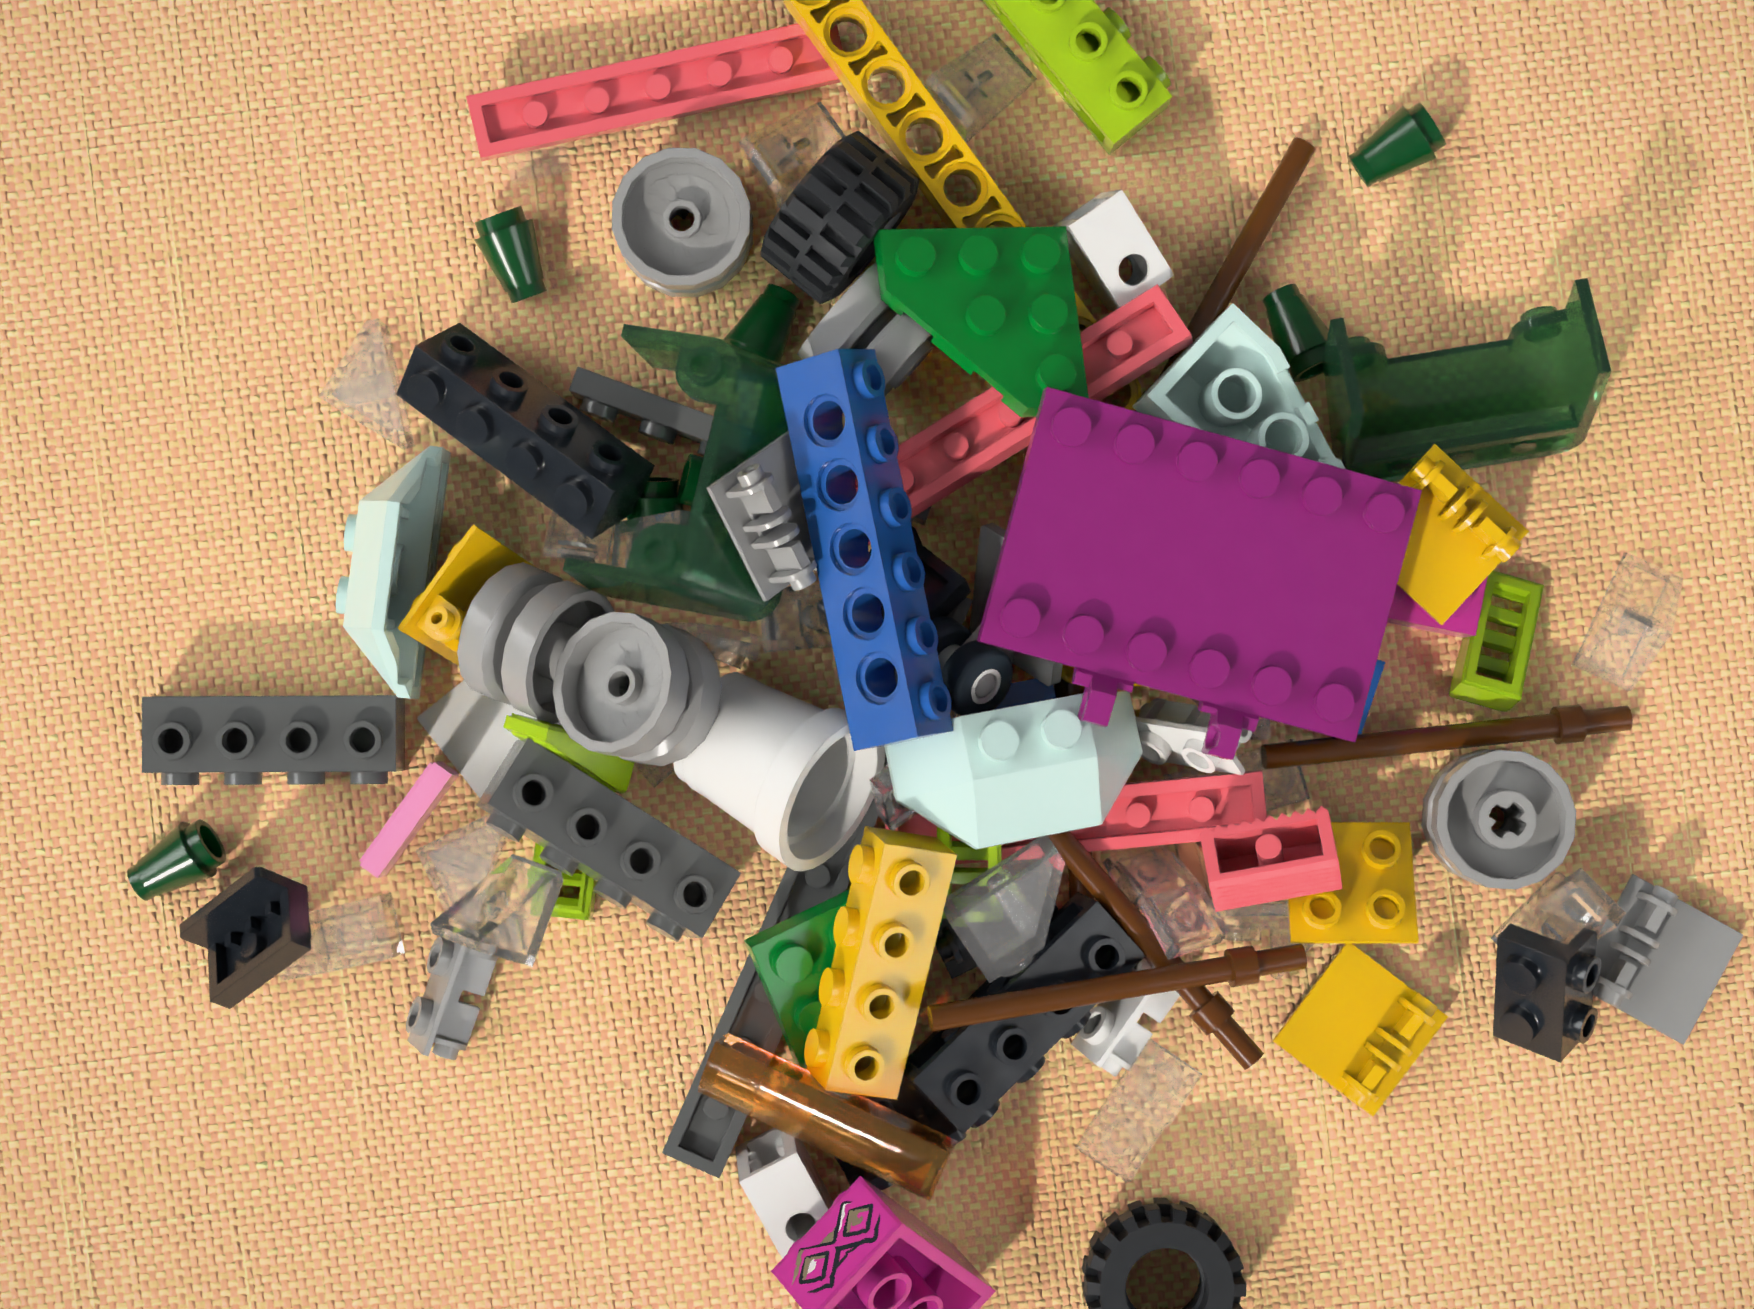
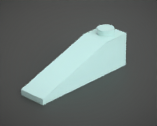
(1240, 388)

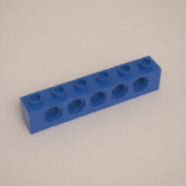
(840, 526)

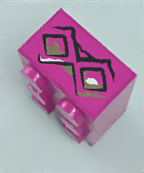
(878, 1257)

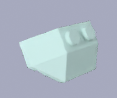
(393, 562)
(1018, 771)

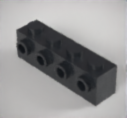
(525, 430)
(974, 1065)

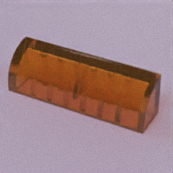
(828, 1120)

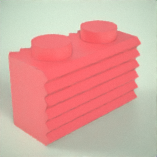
(1271, 859)

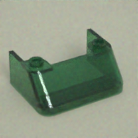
(1471, 401)
(698, 563)

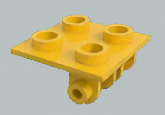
(1454, 536)
(441, 608)
(1375, 894)
(1360, 1028)

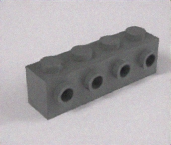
(273, 735)
(607, 839)

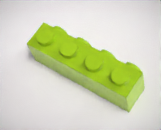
(1088, 64)

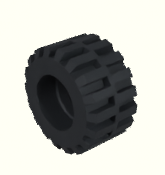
(834, 213)
(1159, 1227)

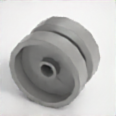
(679, 184)
(866, 322)
(519, 633)
(636, 689)
(1535, 824)

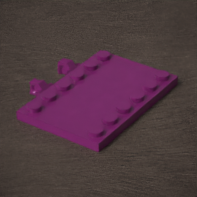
(1197, 570)

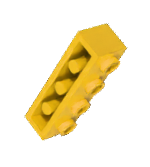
(879, 962)

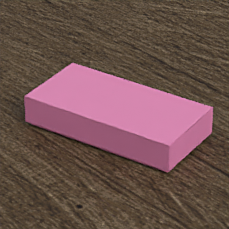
(408, 818)

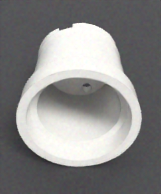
(783, 771)

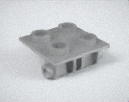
(768, 519)
(1662, 959)

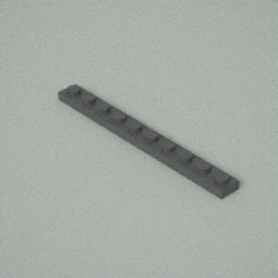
(704, 1126)

